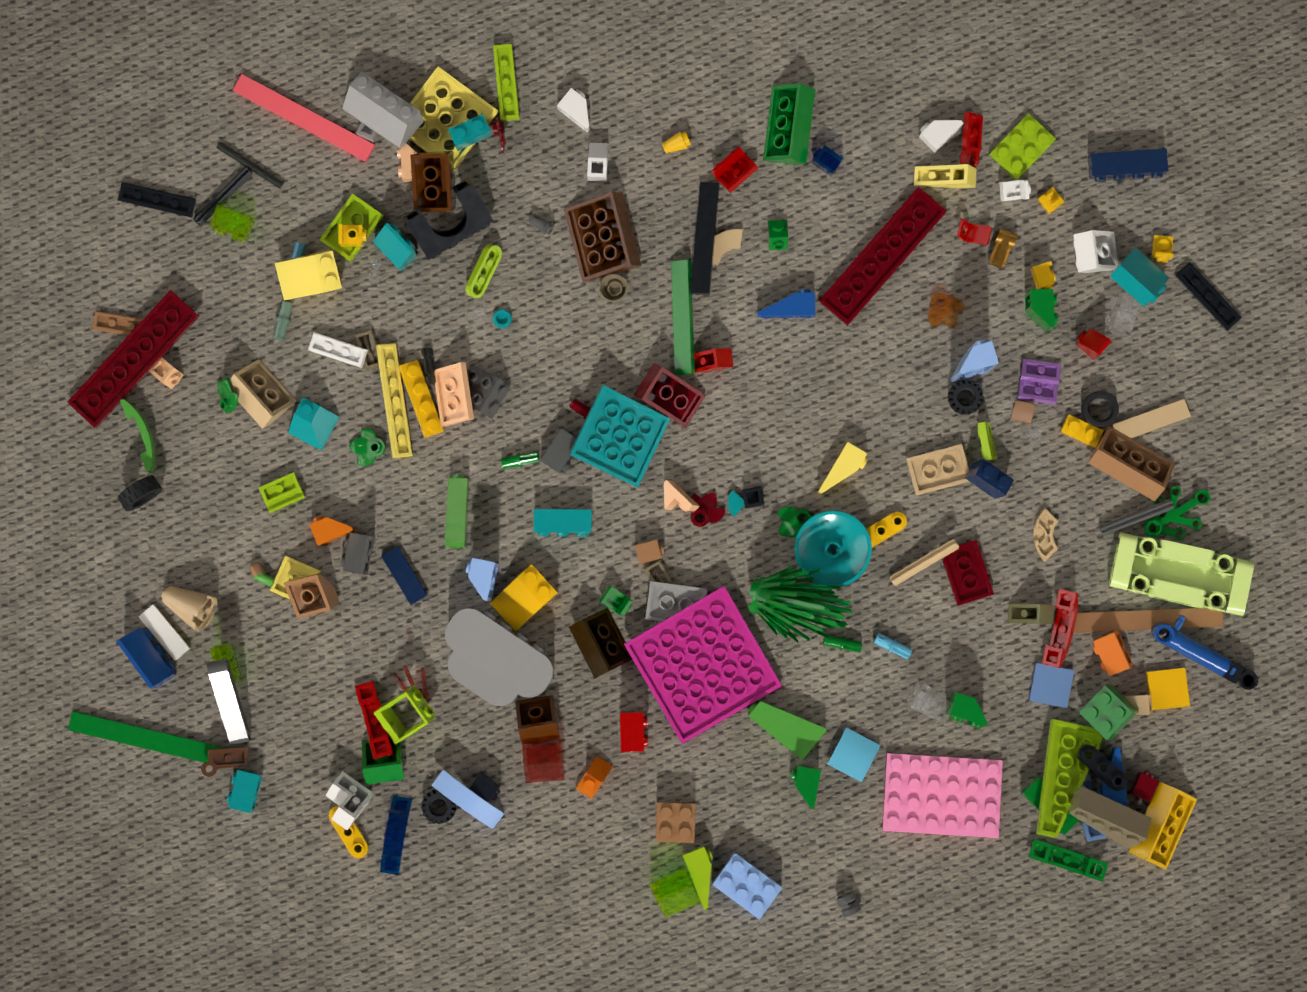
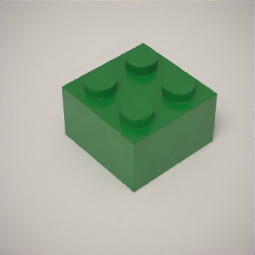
(1108, 711)

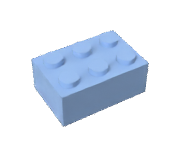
(747, 885)

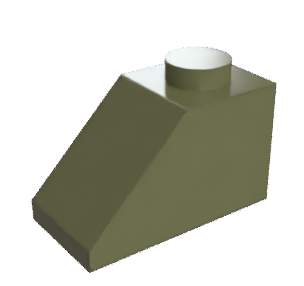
(1031, 613)

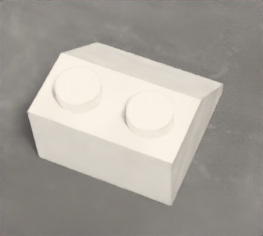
(1095, 251)

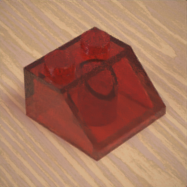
(543, 762)

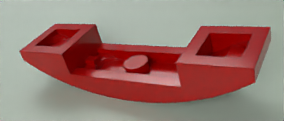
(1063, 629)
(378, 737)

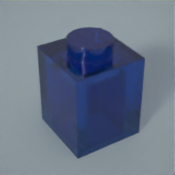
(827, 160)

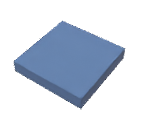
(1051, 685)

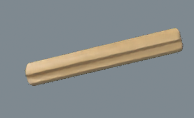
(924, 562)

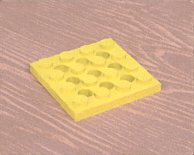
(455, 91)

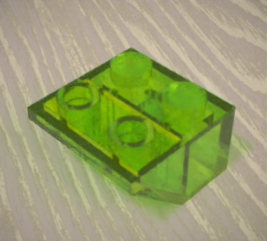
(674, 892)

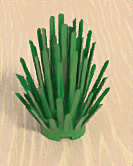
(784, 602)

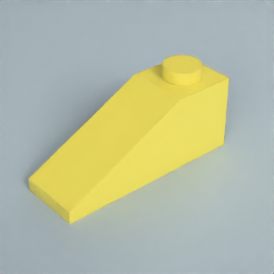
(946, 176)
(846, 464)

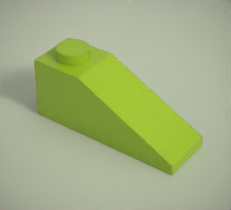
(700, 870)

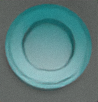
(502, 318)

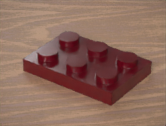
(967, 574)

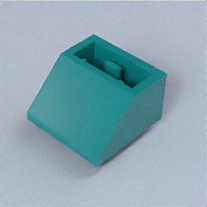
(394, 247)

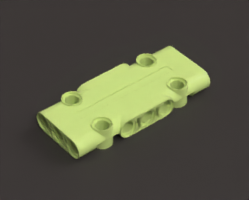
(1181, 574)

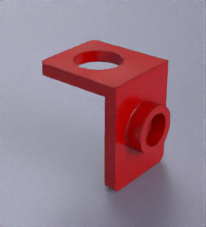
(974, 233)

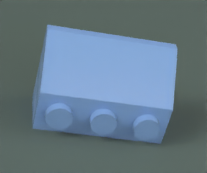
(483, 576)

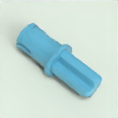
(893, 646)

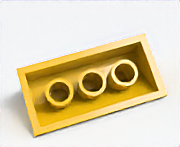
(1169, 814)

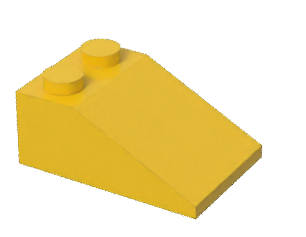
(523, 597)

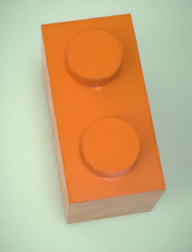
(1112, 653)

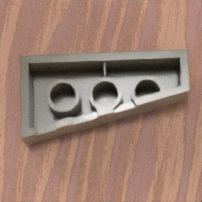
(1110, 818)

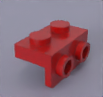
(734, 169)

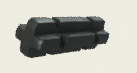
(428, 364)

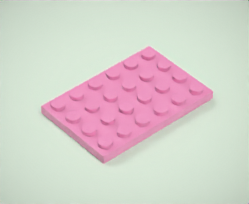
(942, 795)

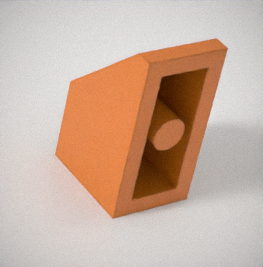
(327, 530)

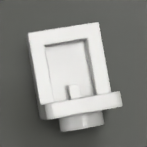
(1014, 190)

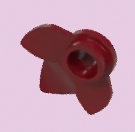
(498, 129)
(708, 509)

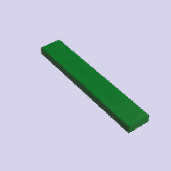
(682, 317)

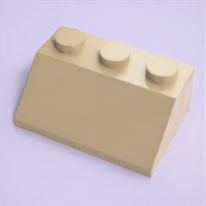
(261, 393)

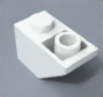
(598, 162)

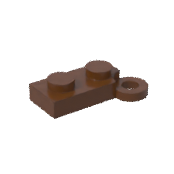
(225, 758)

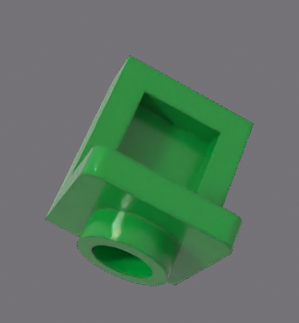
(778, 234)
(616, 601)

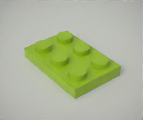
(1022, 146)
(352, 213)

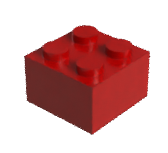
(632, 731)

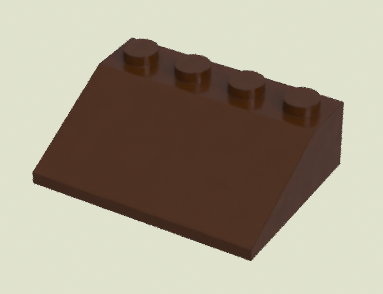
(602, 236)

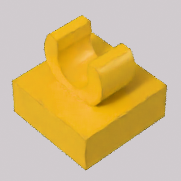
(1050, 200)

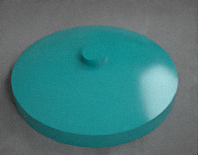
(835, 545)

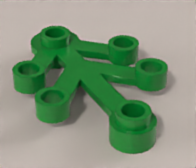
(1174, 515)

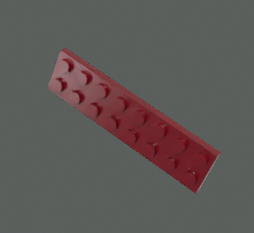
(882, 256)
(133, 359)

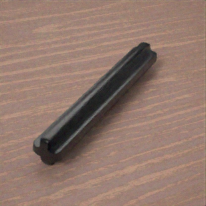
(223, 196)

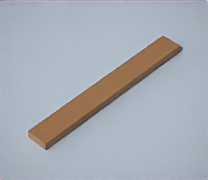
(1146, 619)

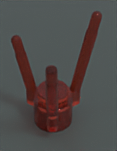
(425, 693)

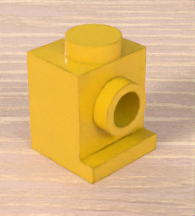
(357, 241)
(1043, 276)

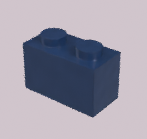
(989, 478)

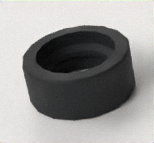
(1113, 404)

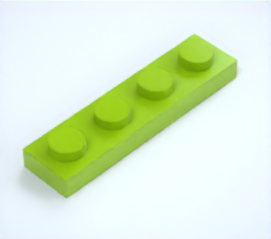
(506, 82)

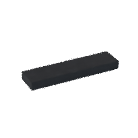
(156, 199)
(1208, 296)

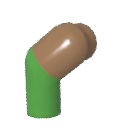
(259, 574)

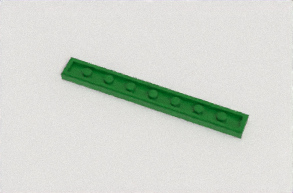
(140, 737)

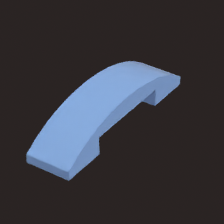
(467, 799)

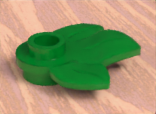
(228, 398)
(364, 447)
(791, 522)

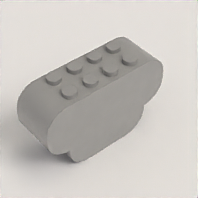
(494, 659)

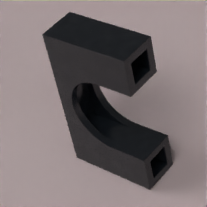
(474, 218)

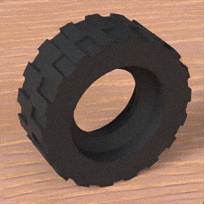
(139, 493)

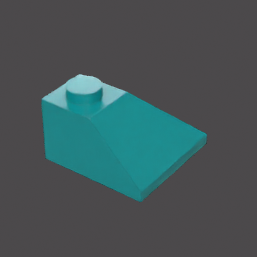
(312, 424)

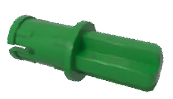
(520, 460)
(842, 643)

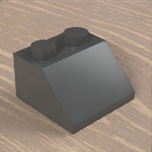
(357, 554)

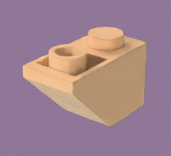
(405, 169)

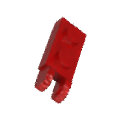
(971, 139)

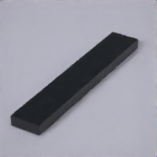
(705, 238)

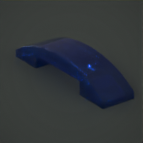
(395, 835)

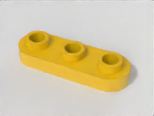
(889, 527)
(354, 839)

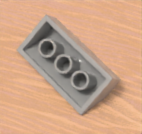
(381, 110)

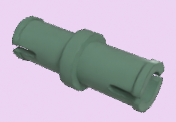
(282, 321)

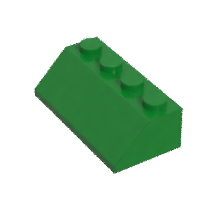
(789, 124)

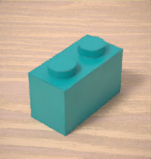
(470, 132)
(244, 790)

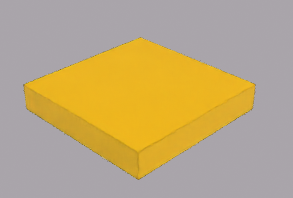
(1168, 688)

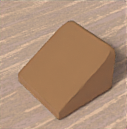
(1023, 412)

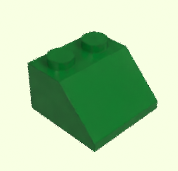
(384, 768)
(806, 782)

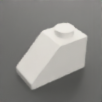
(575, 108)
(939, 132)

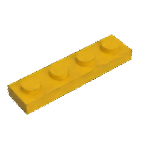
(421, 398)

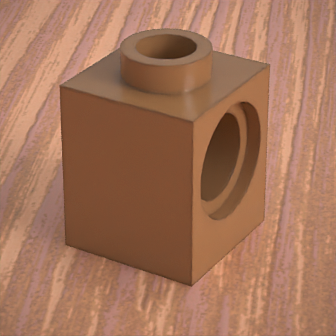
(649, 551)

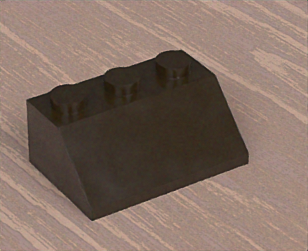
(600, 642)

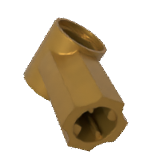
(1003, 245)

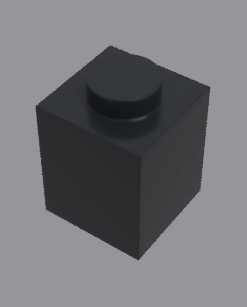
(485, 787)

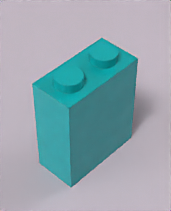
(1140, 277)

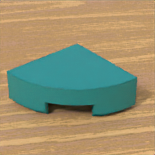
(735, 503)

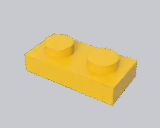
(1081, 431)

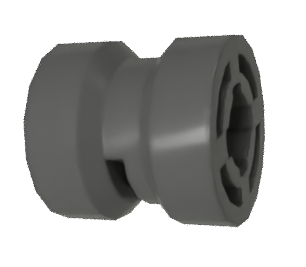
(848, 904)

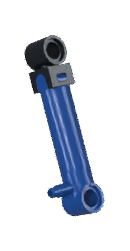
(1202, 654)

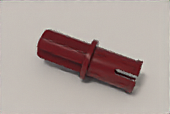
(580, 407)

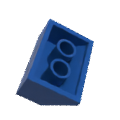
(147, 657)

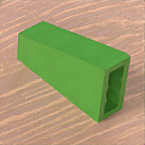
(457, 512)
(787, 728)

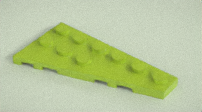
(1063, 772)

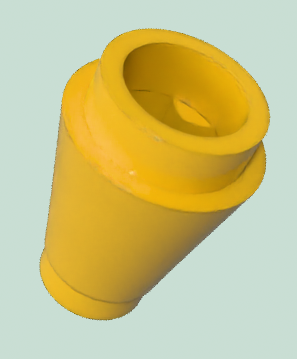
(677, 142)

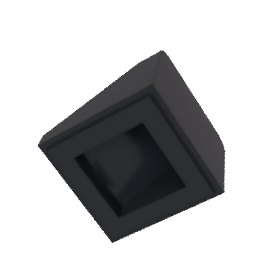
(753, 497)

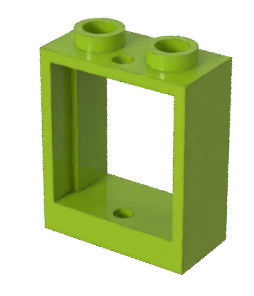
(396, 729)

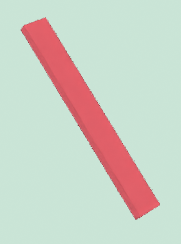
(303, 118)

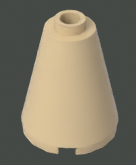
(190, 606)

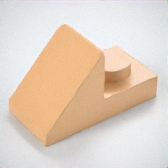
(675, 495)

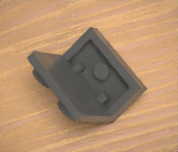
(486, 391)

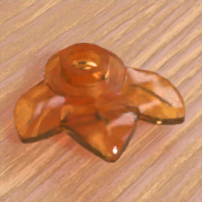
(946, 312)

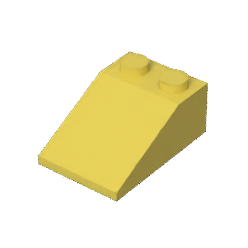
(308, 275)

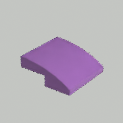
(1039, 381)

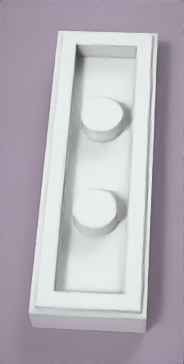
(337, 349)
(164, 632)

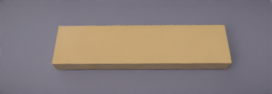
(1153, 419)

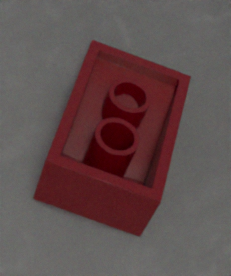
(669, 394)

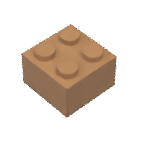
(675, 822)

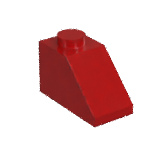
(1092, 343)
(713, 360)

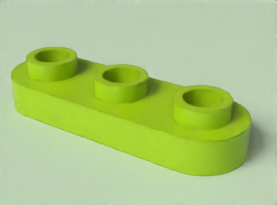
(488, 264)

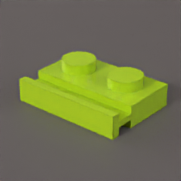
(987, 442)
(282, 492)

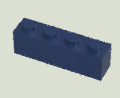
(1128, 164)

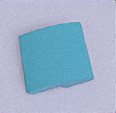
(853, 754)

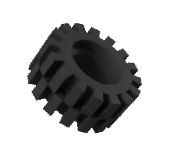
(975, 391)
(430, 814)

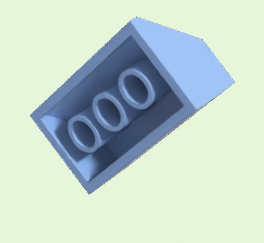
(976, 361)

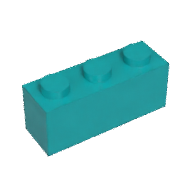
(563, 522)

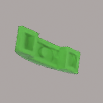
(149, 456)

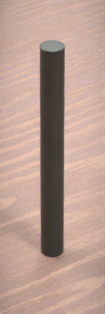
(250, 165)

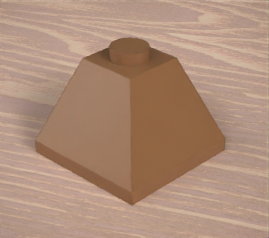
(311, 595)

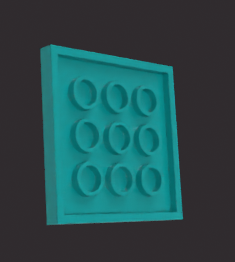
(619, 436)

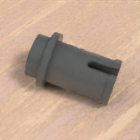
(541, 224)

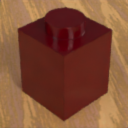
(1144, 786)

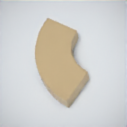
(725, 242)
(1043, 534)

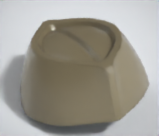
(613, 287)

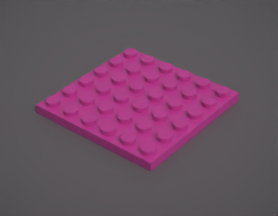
(702, 664)

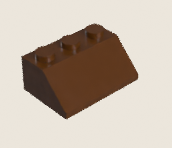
(433, 181)

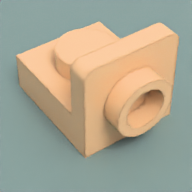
(166, 373)

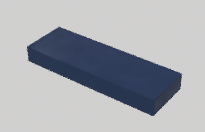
(404, 575)

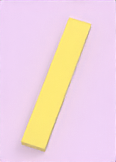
(394, 400)

